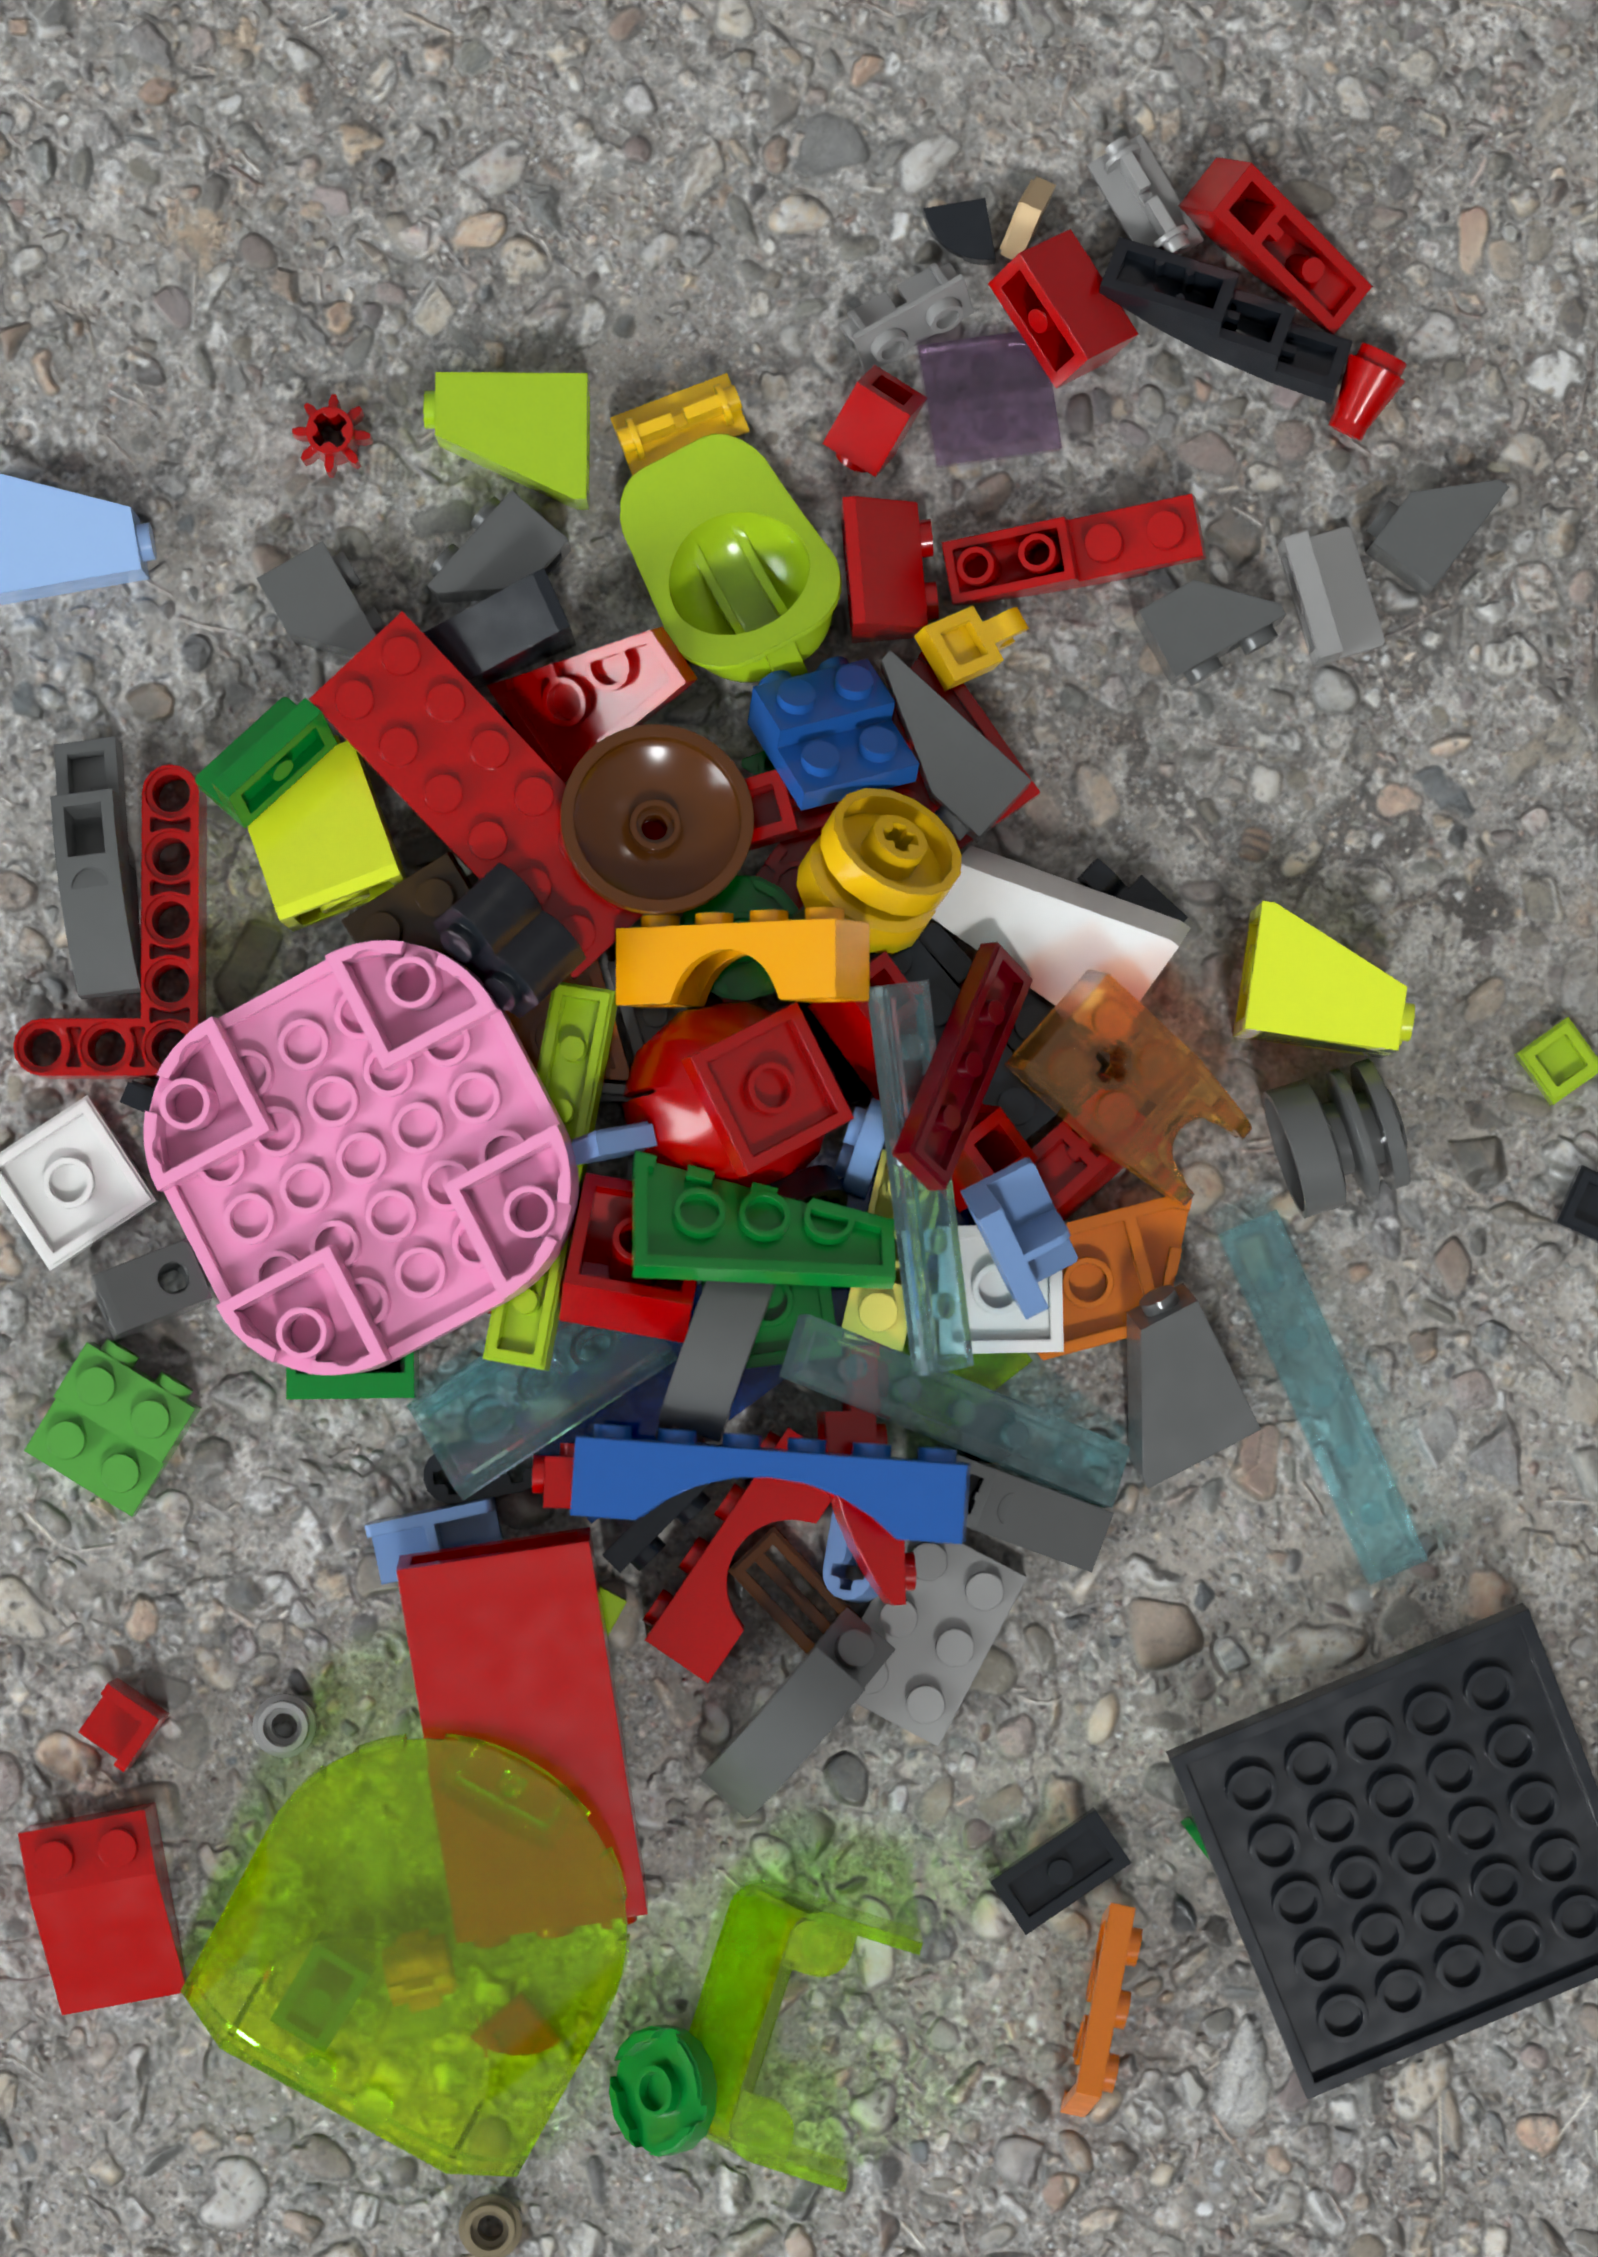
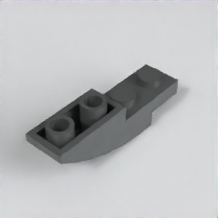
(95, 869)

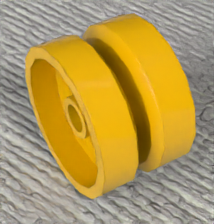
(882, 864)

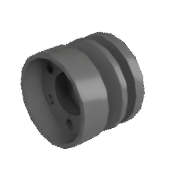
(1337, 1138)

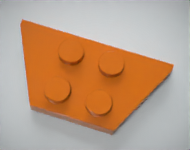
(1117, 1264)

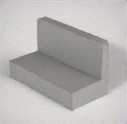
(1330, 594)

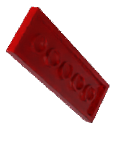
(464, 773)

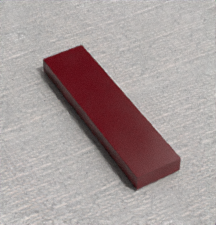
(962, 1066)

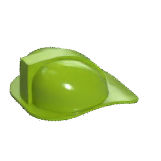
(730, 560)

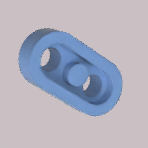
(861, 1149)

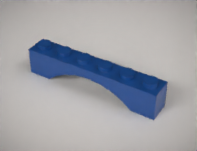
(906, 1496)

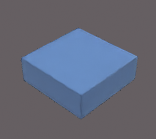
(613, 1143)

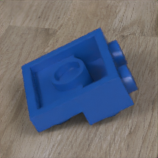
(830, 731)

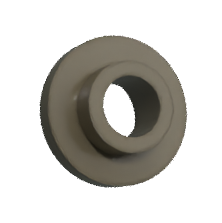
(485, 2246)

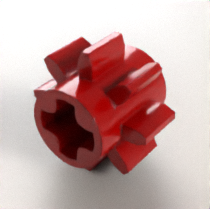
(337, 420)

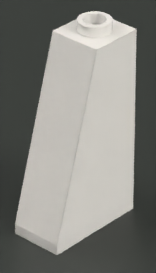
(1057, 925)

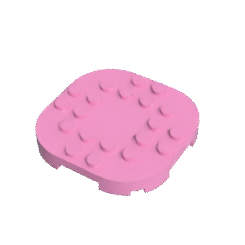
(362, 1158)

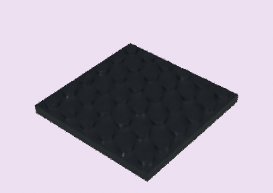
(1405, 1848)

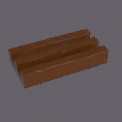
(757, 1554)

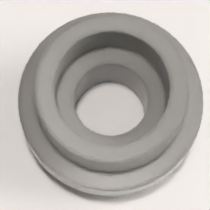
(265, 1732)

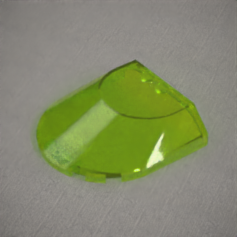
(422, 1948)

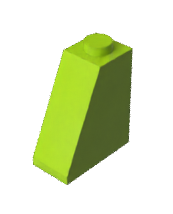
(518, 427)

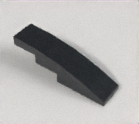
(1228, 324)

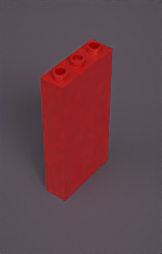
(519, 1656)

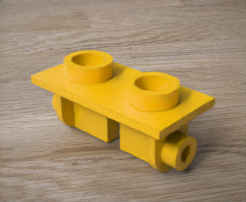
(678, 420)

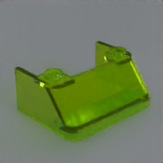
(758, 1946)

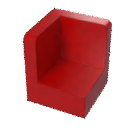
(123, 1723)

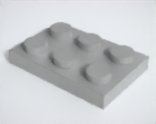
(938, 1636)

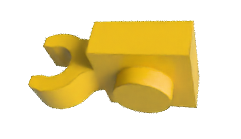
(966, 647)

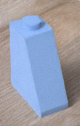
(66, 542)

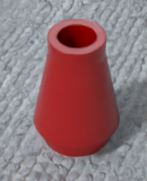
(1366, 389)

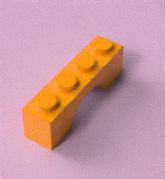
(805, 958)

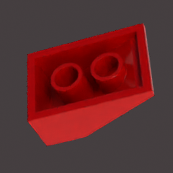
(104, 1907)

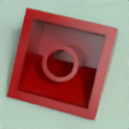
(885, 568)
(599, 1271)

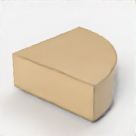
(1027, 217)

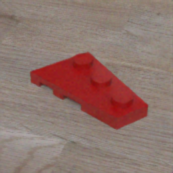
(593, 695)

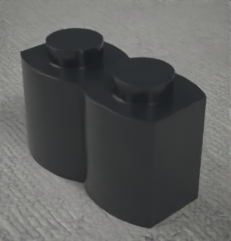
(509, 940)

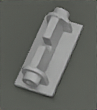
(1143, 197)
(933, 305)

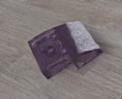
(987, 400)

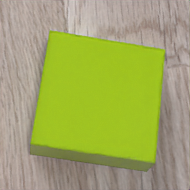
(1558, 1061)

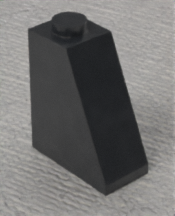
(505, 631)

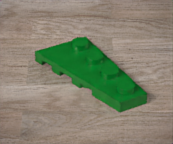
(727, 1232)

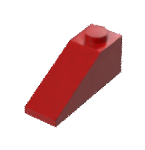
(1274, 242)

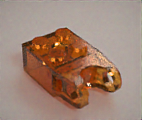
(1142, 1096)

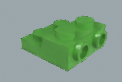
(113, 1425)

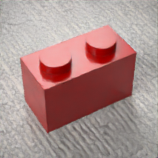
(1059, 309)

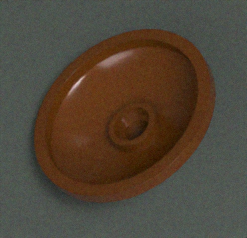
(666, 779)

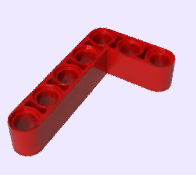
(157, 953)

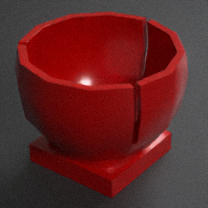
(736, 1092)

